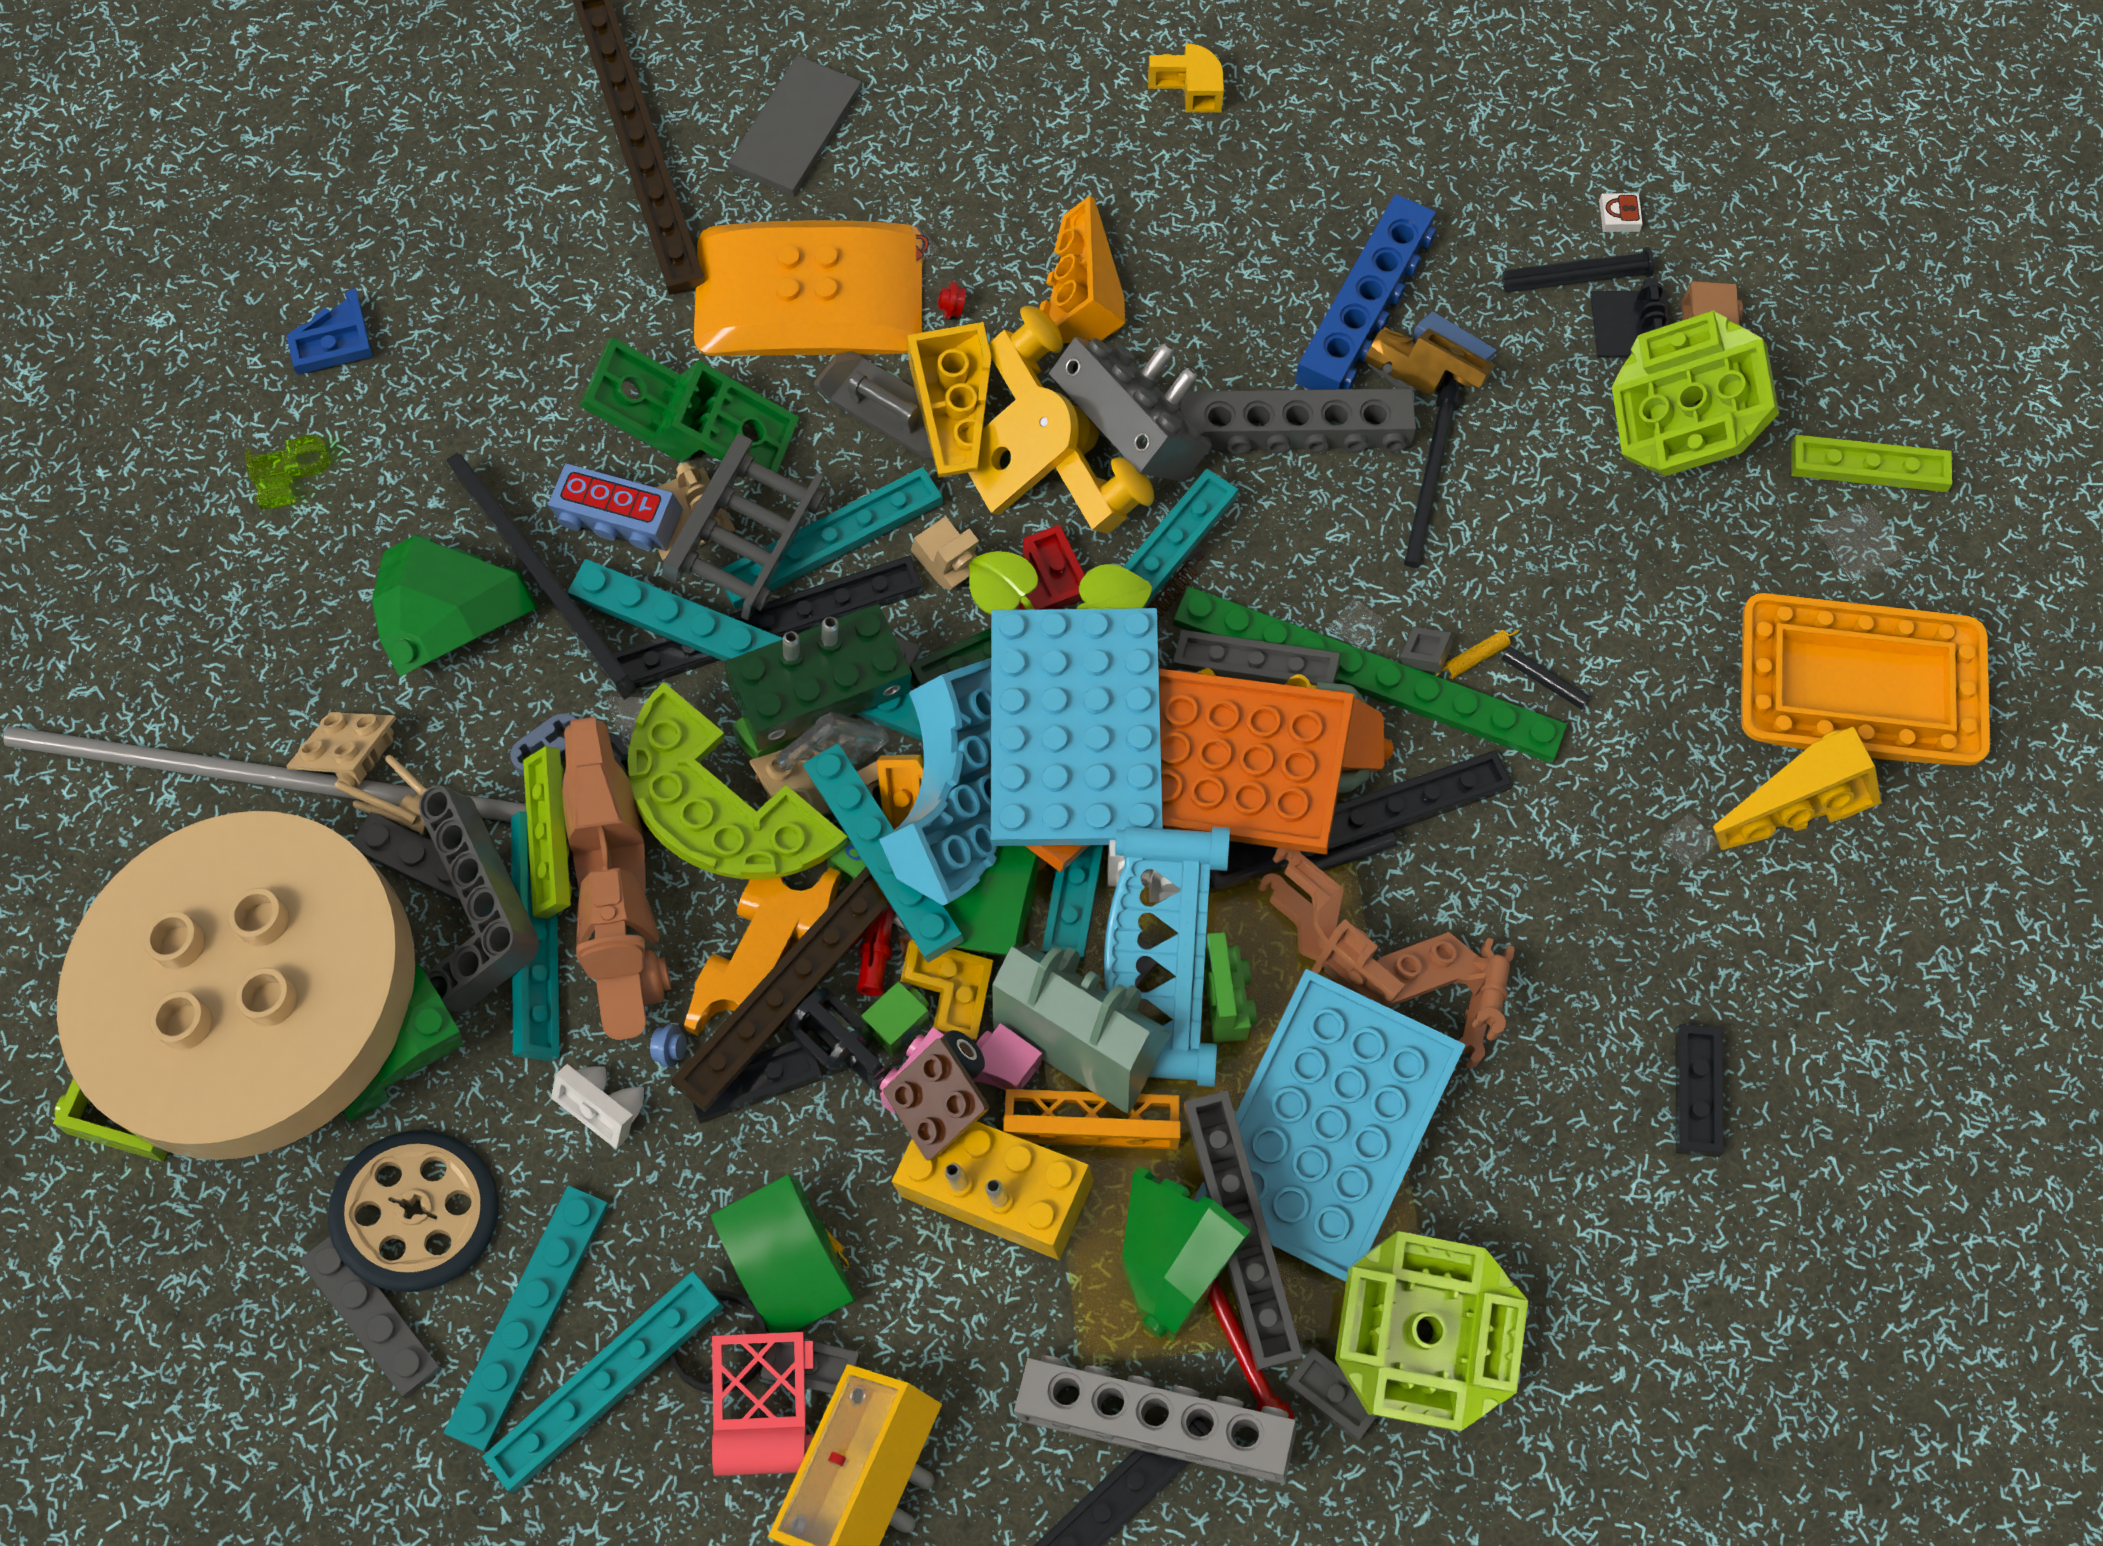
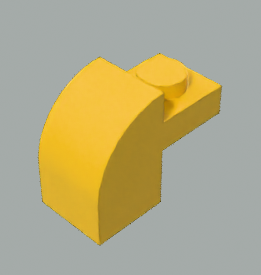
(1195, 72)

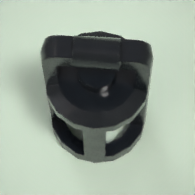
(847, 1047)

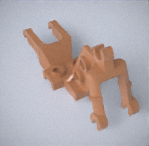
(1398, 976)

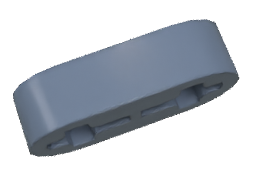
(538, 738)

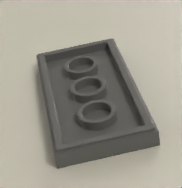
(795, 126)

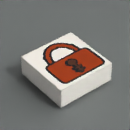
(1620, 212)

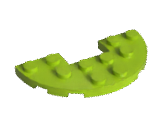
(701, 815)

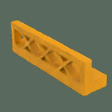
(1091, 1129)

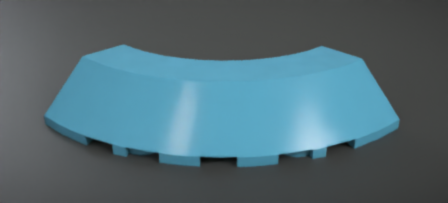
(948, 831)

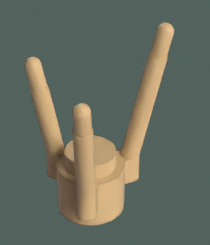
(405, 814)

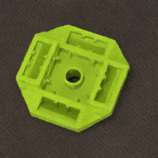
(1474, 1323)

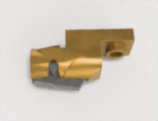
(1425, 362)

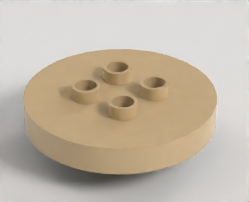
(236, 985)

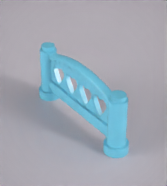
(1185, 861)

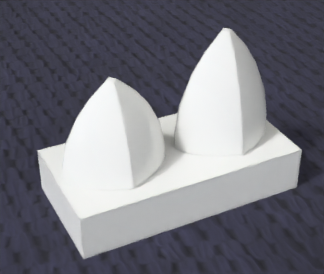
(583, 1097)

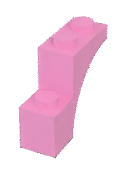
(1007, 1058)

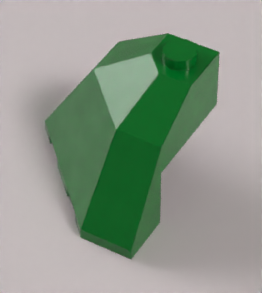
(441, 599)
(423, 1038)
(1174, 1251)

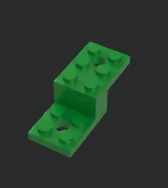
(684, 410)

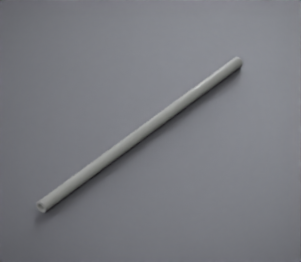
(225, 768)

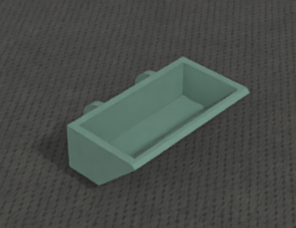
(1077, 1024)

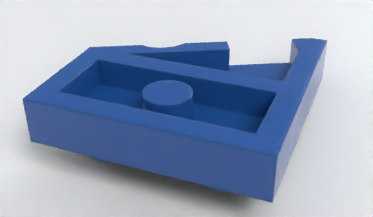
(331, 337)

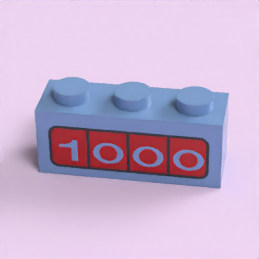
(615, 508)

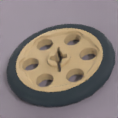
(417, 1268)

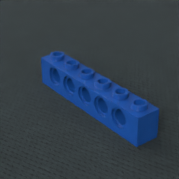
(1401, 222)

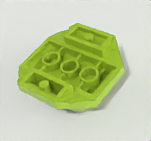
(1673, 370)

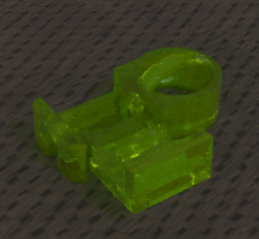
(274, 468)

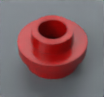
(951, 300)

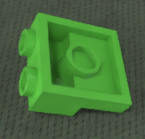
(1225, 990)

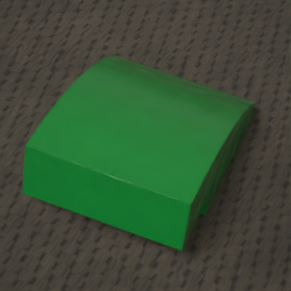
(997, 907)
(783, 1256)

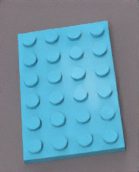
(1074, 725)
(1338, 1119)

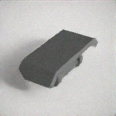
(875, 399)

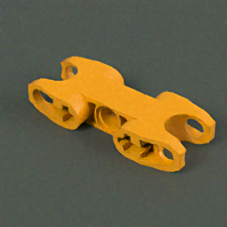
(777, 922)

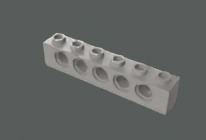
(1264, 1460)

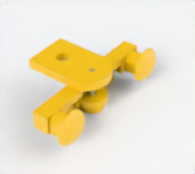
(1048, 433)

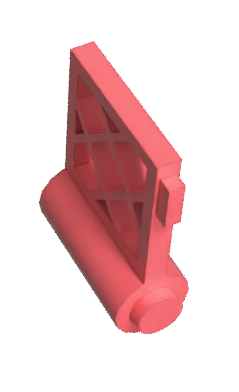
(762, 1443)

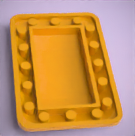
(807, 288)
(1894, 674)

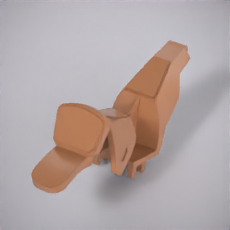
(610, 875)

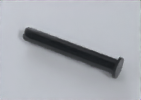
(1579, 271)

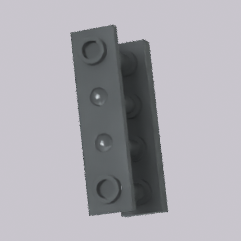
(722, 495)

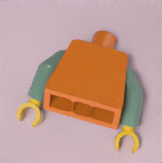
(1366, 742)

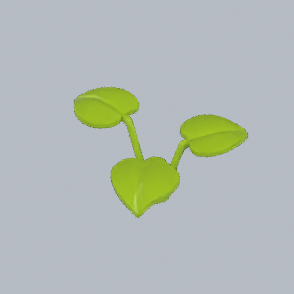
(1005, 579)

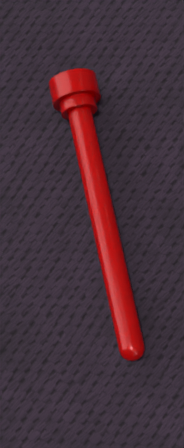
(1241, 1349)

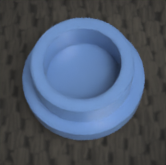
(668, 1045)

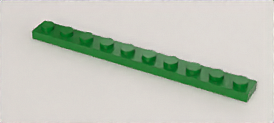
(1384, 678)

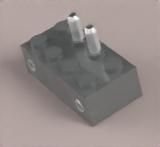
(1131, 408)

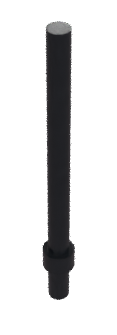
(1447, 401)

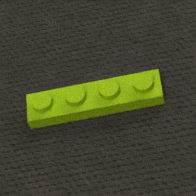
(1871, 463)
(546, 832)

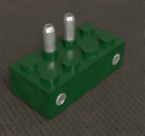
(826, 669)

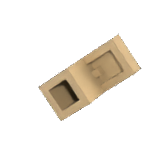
(945, 552)

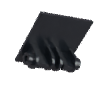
(1625, 315)

